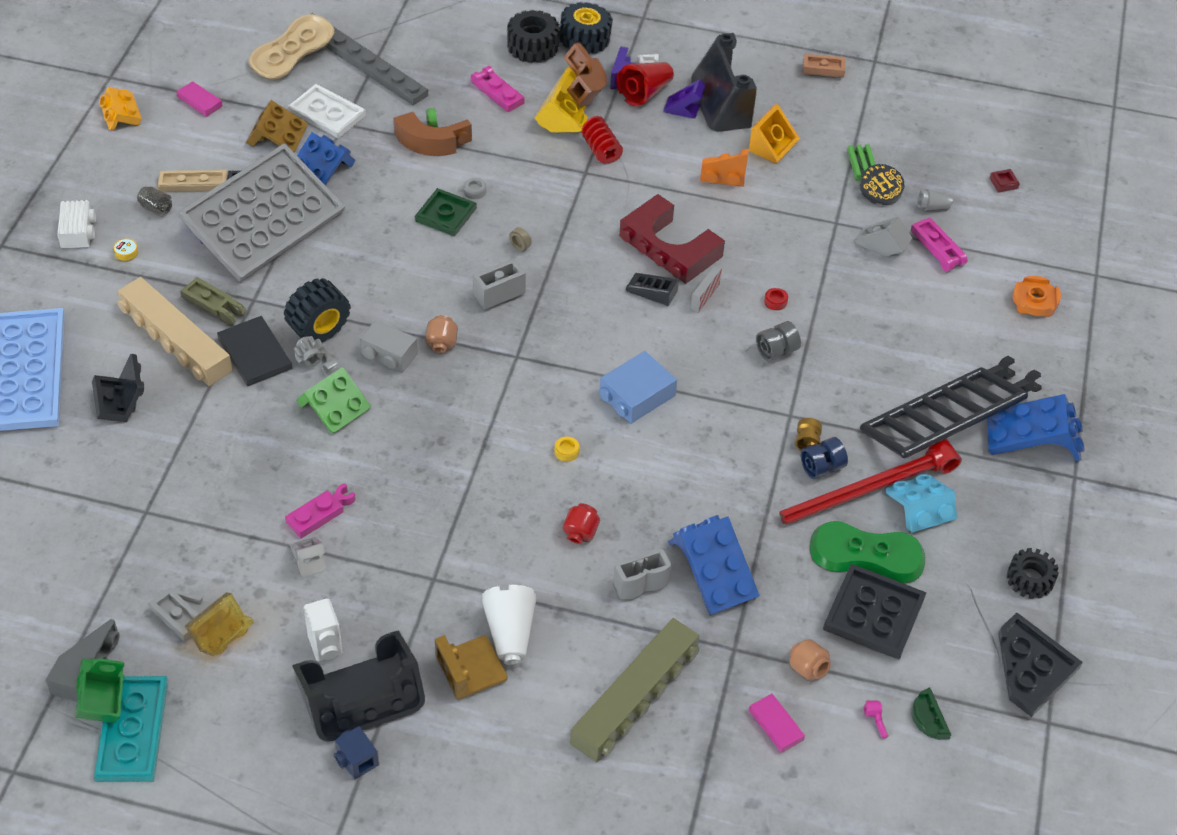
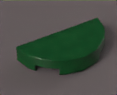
(929, 717)

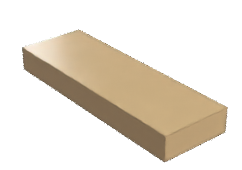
(191, 180)

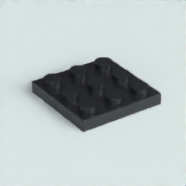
(874, 611)

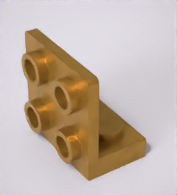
(278, 126)
(469, 666)

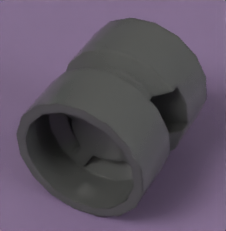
(778, 340)

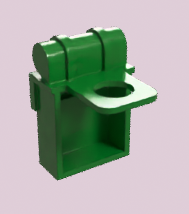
(99, 690)

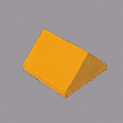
(772, 135)

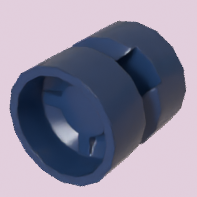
(825, 457)

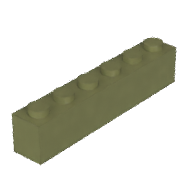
(634, 690)

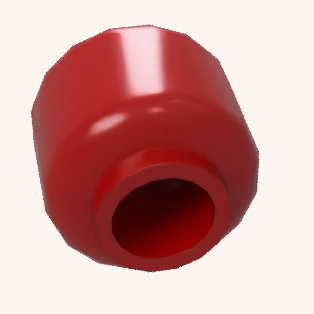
(581, 523)

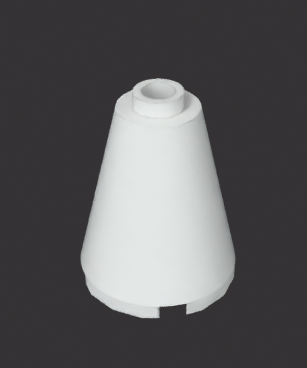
(510, 620)

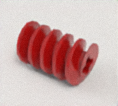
(601, 140)

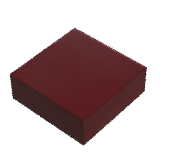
(1004, 180)

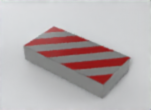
(706, 288)

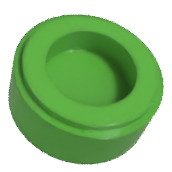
(431, 117)

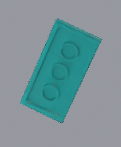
(131, 744)

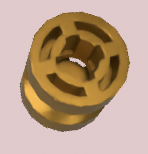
(808, 433)

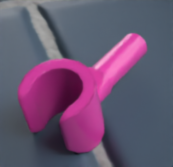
(874, 709)

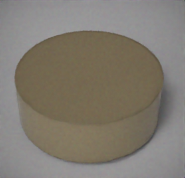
(520, 239)

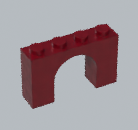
(681, 260)

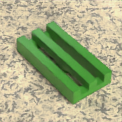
(860, 151)

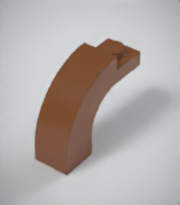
(589, 72)
(428, 139)

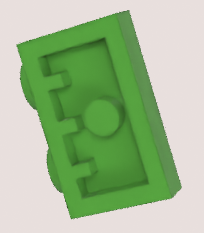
(335, 400)

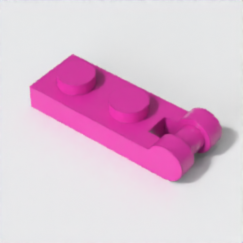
(497, 89)
(939, 244)

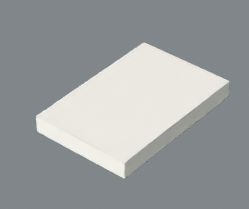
(327, 111)

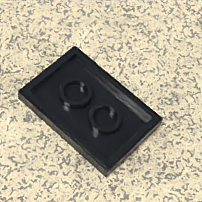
(254, 350)

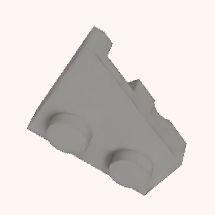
(177, 609)

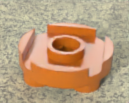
(1028, 304)

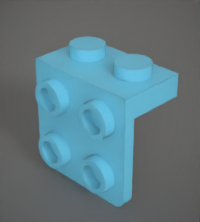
(924, 501)

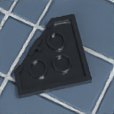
(1033, 664)

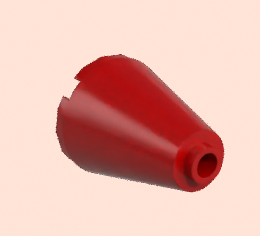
(643, 81)

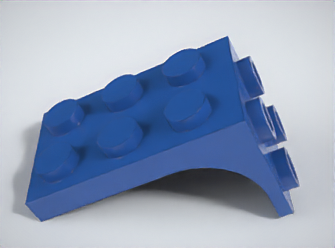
(1035, 424)
(716, 563)

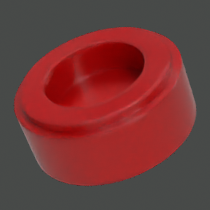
(776, 298)

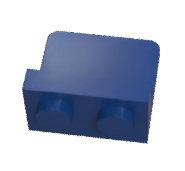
(323, 156)

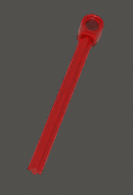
(938, 457)

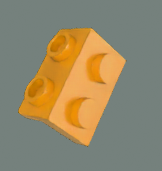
(119, 106)

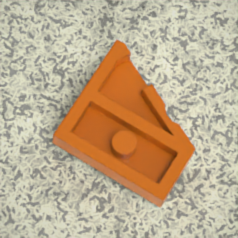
(725, 169)

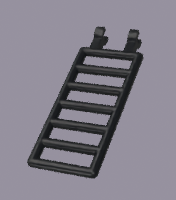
(994, 375)

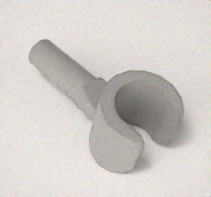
(330, 365)

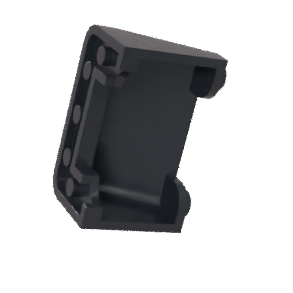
(726, 98)
(363, 692)

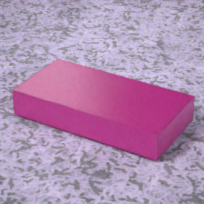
(199, 98)
(776, 723)

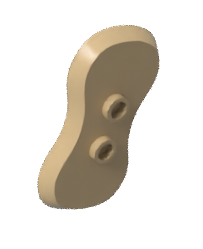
(302, 37)

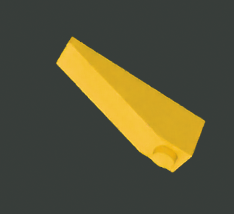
(560, 110)

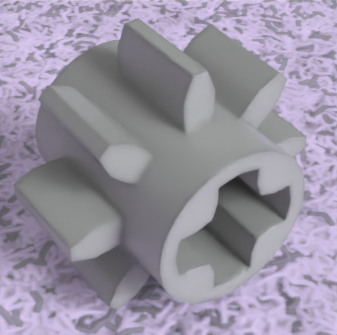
(309, 351)

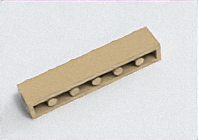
(174, 331)

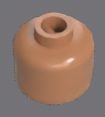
(441, 334)
(810, 659)

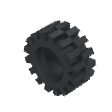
(1034, 561)

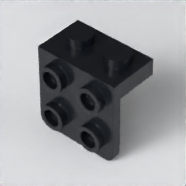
(118, 396)

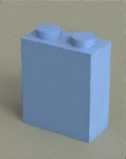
(637, 387)

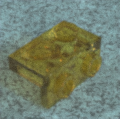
(218, 625)

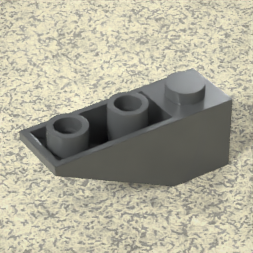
(96, 645)

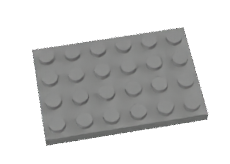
(261, 212)

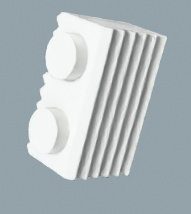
(75, 224)
(323, 630)

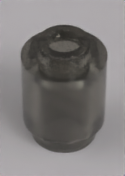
(154, 200)

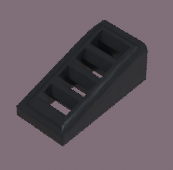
(664, 289)

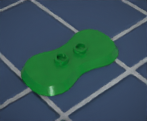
(892, 554)

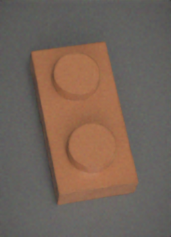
(824, 65)

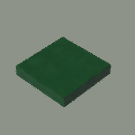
(445, 212)

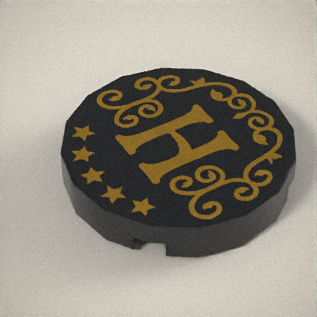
(882, 184)

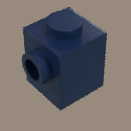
(356, 752)

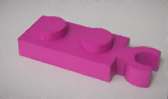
(319, 511)

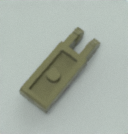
(213, 300)

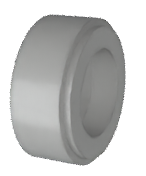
(475, 188)

